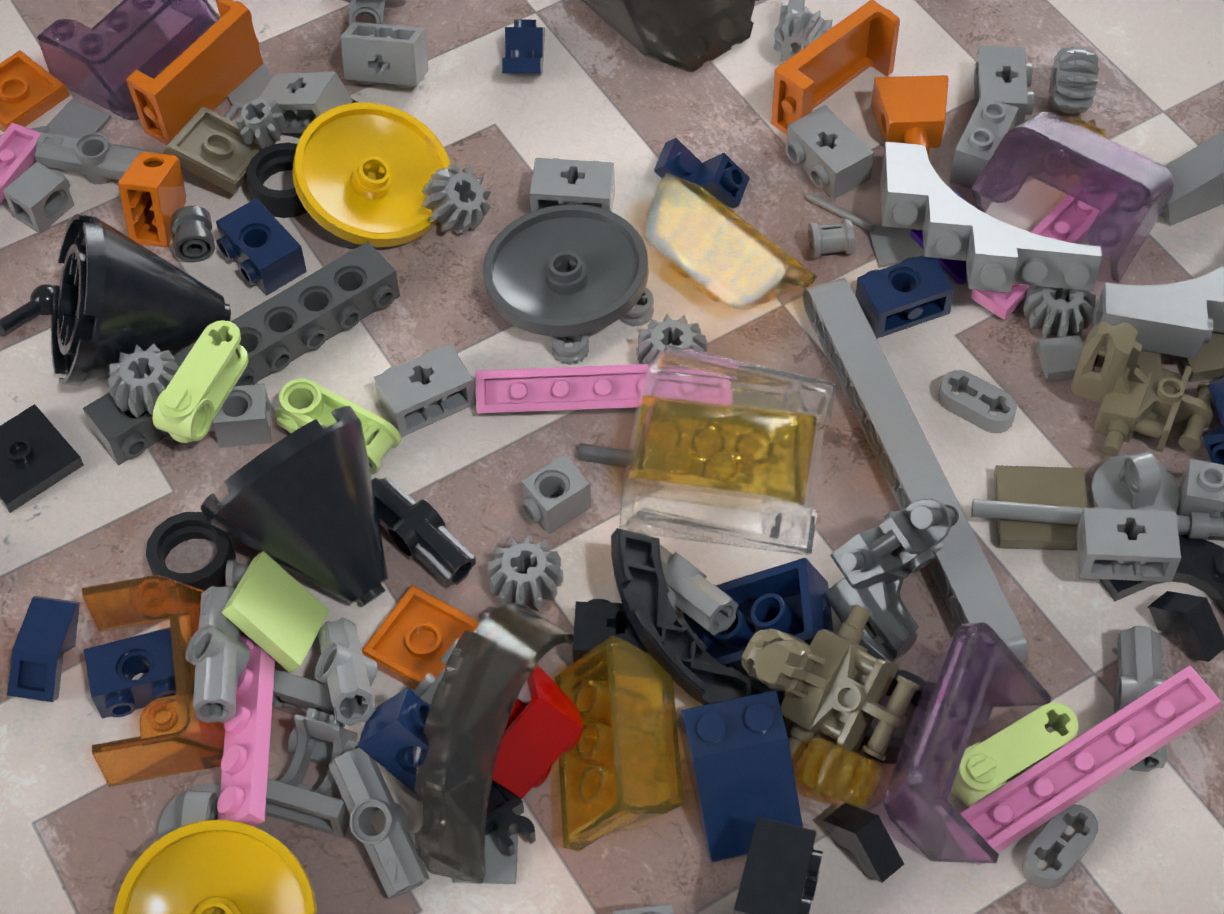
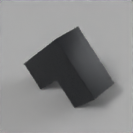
(1193, 622)
(866, 838)

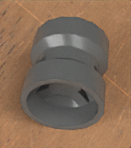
(192, 234)

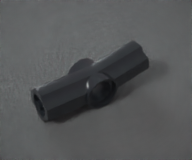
(421, 533)

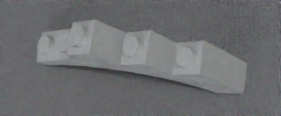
(956, 230)
(1167, 316)

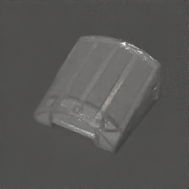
(717, 517)

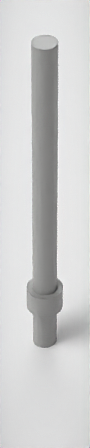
(1196, 525)

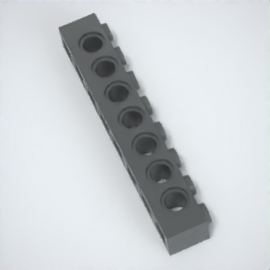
(272, 336)

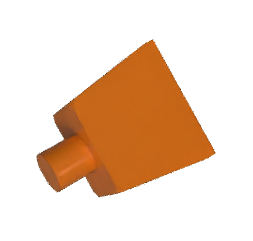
(911, 109)
(151, 185)

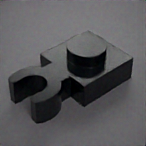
(505, 817)

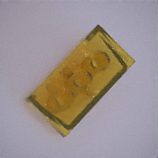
(719, 247)
(723, 449)
(629, 748)

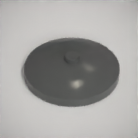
(566, 270)

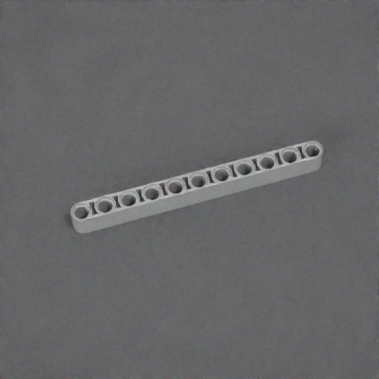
(907, 457)

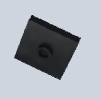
(32, 457)

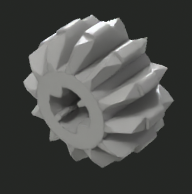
(798, 31)
(1073, 80)
(456, 199)
(1059, 310)
(669, 332)
(141, 379)
(525, 573)

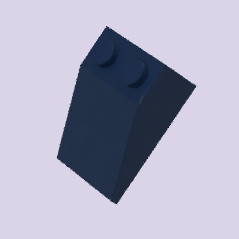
(775, 598)
(739, 770)

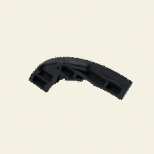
(663, 633)

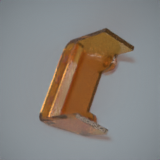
(169, 733)

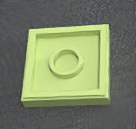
(276, 612)

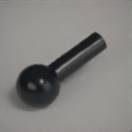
(39, 304)

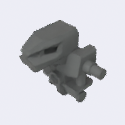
(875, 569)

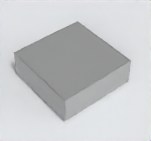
(1059, 356)

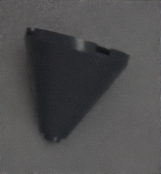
(120, 297)
(311, 508)

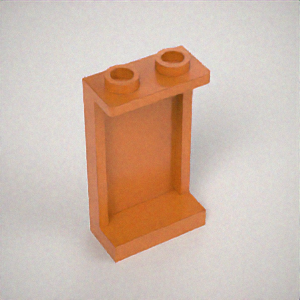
(833, 60)
(198, 76)

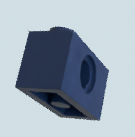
(260, 247)
(904, 295)
(116, 663)
(397, 736)

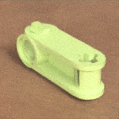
(201, 383)
(319, 404)
(1012, 751)

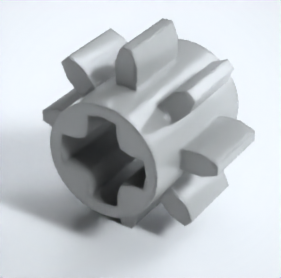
(261, 122)

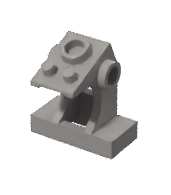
(316, 740)

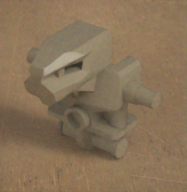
(1137, 391)
(831, 685)

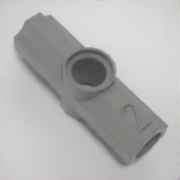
(87, 155)
(695, 594)
(217, 658)
(346, 671)
(1139, 673)
(393, 849)

